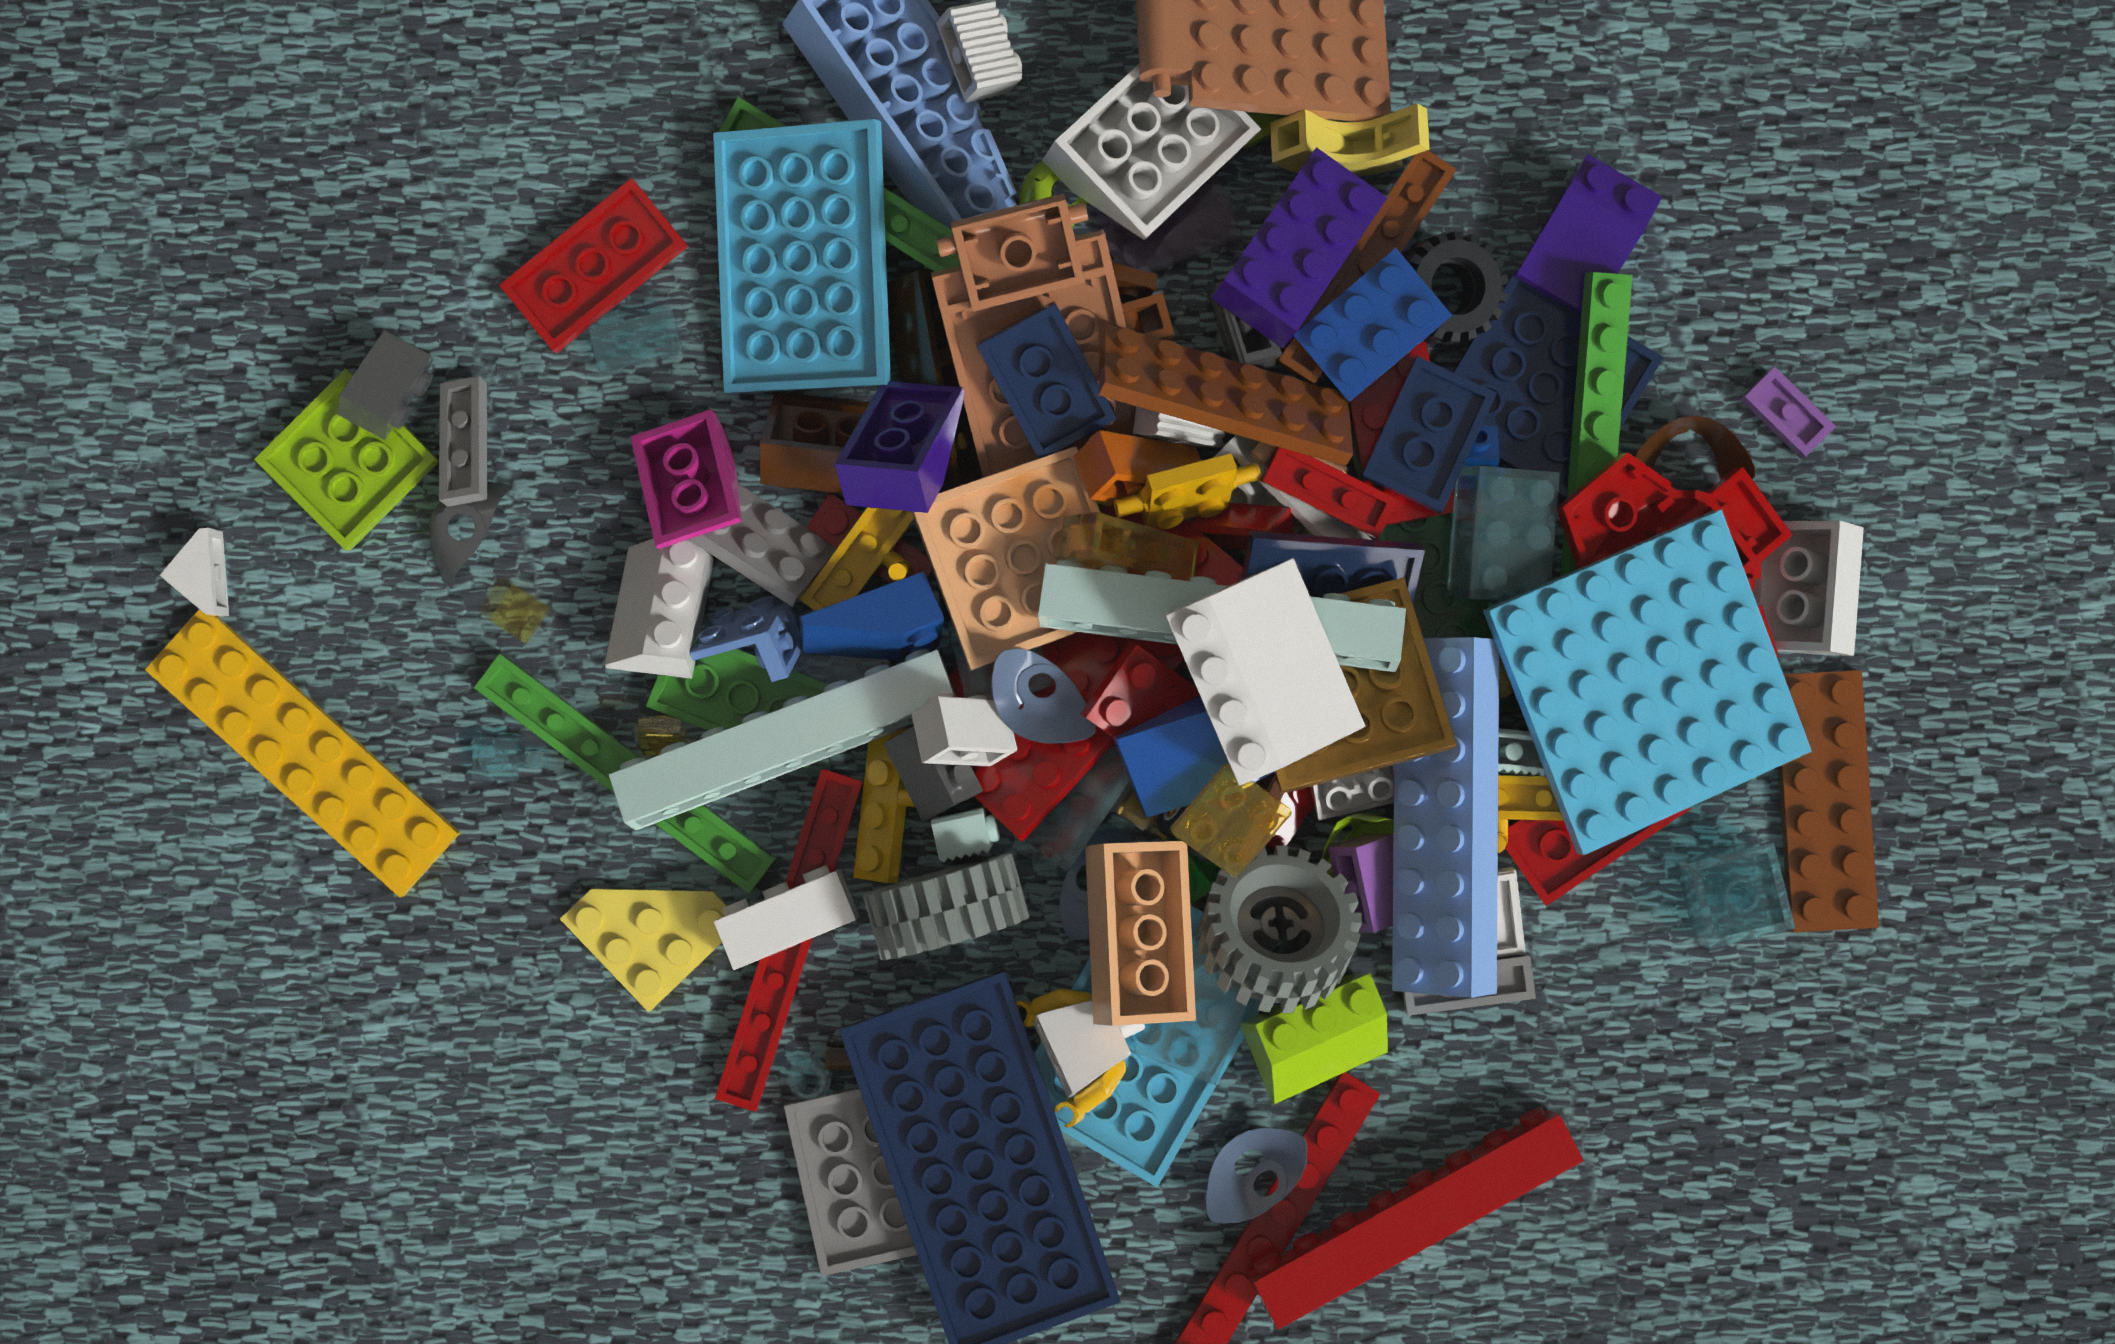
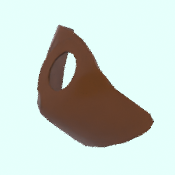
(1725, 445)

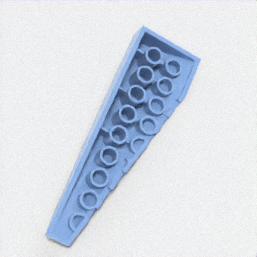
(892, 67)

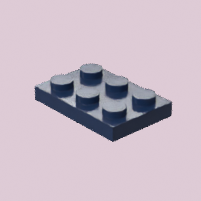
(1046, 380)
(1428, 434)

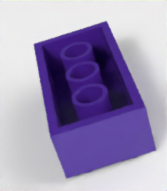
(1299, 248)

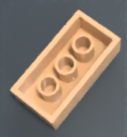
(1140, 933)

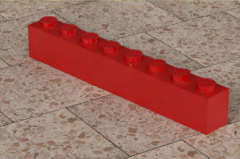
(1414, 1216)

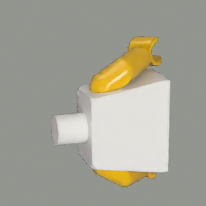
(1083, 1053)

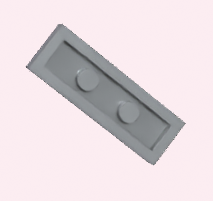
(463, 441)
(1513, 984)

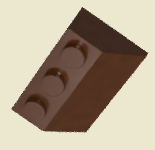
(805, 440)

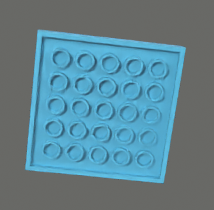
(1648, 681)

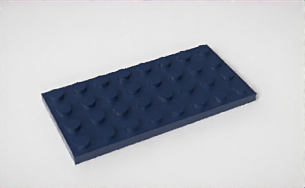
(979, 1164)

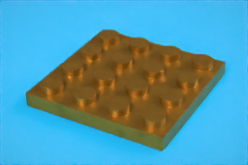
(1399, 709)

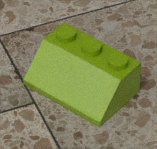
(1320, 1041)

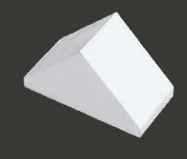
(201, 572)

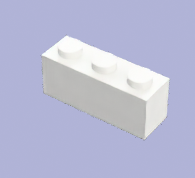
(785, 917)

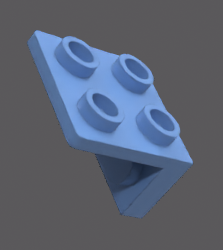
(765, 623)

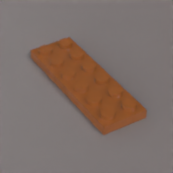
(1224, 394)
(1829, 808)

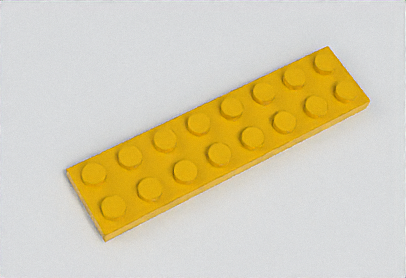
(303, 751)

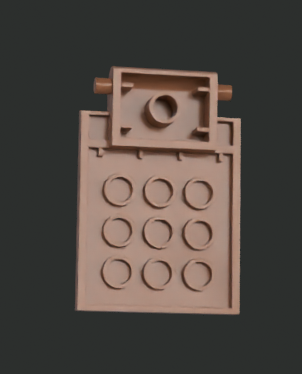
(1269, 55)
(1008, 269)

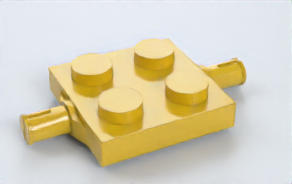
(1187, 491)

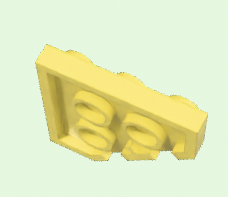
(647, 935)

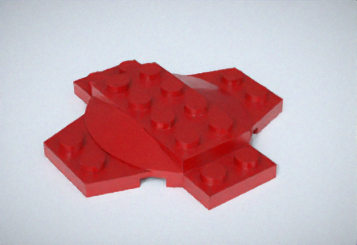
(1634, 503)

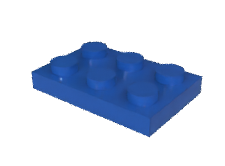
(1372, 324)

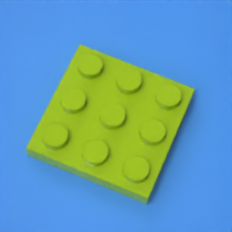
(343, 471)

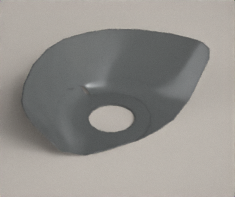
(452, 554)

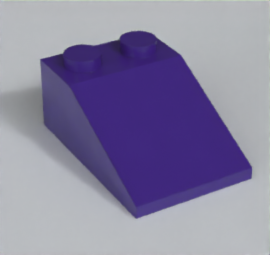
(1587, 231)
(901, 447)

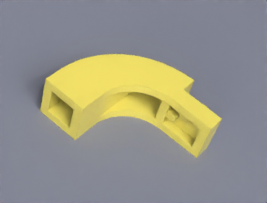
(1359, 146)

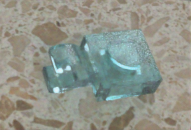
(501, 758)

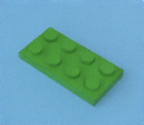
(727, 690)

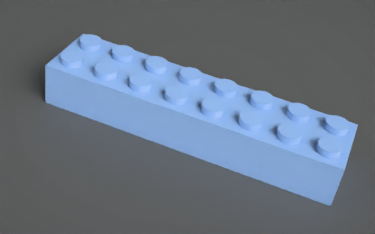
(1450, 836)

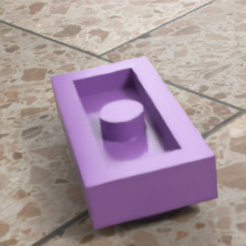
(1787, 412)

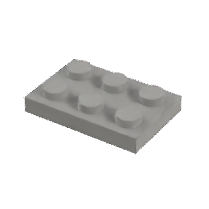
(769, 548)

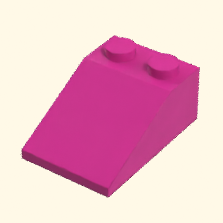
(687, 478)

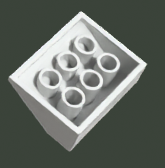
(1145, 152)
(1265, 671)

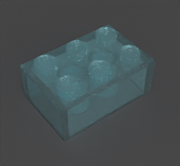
(1502, 532)

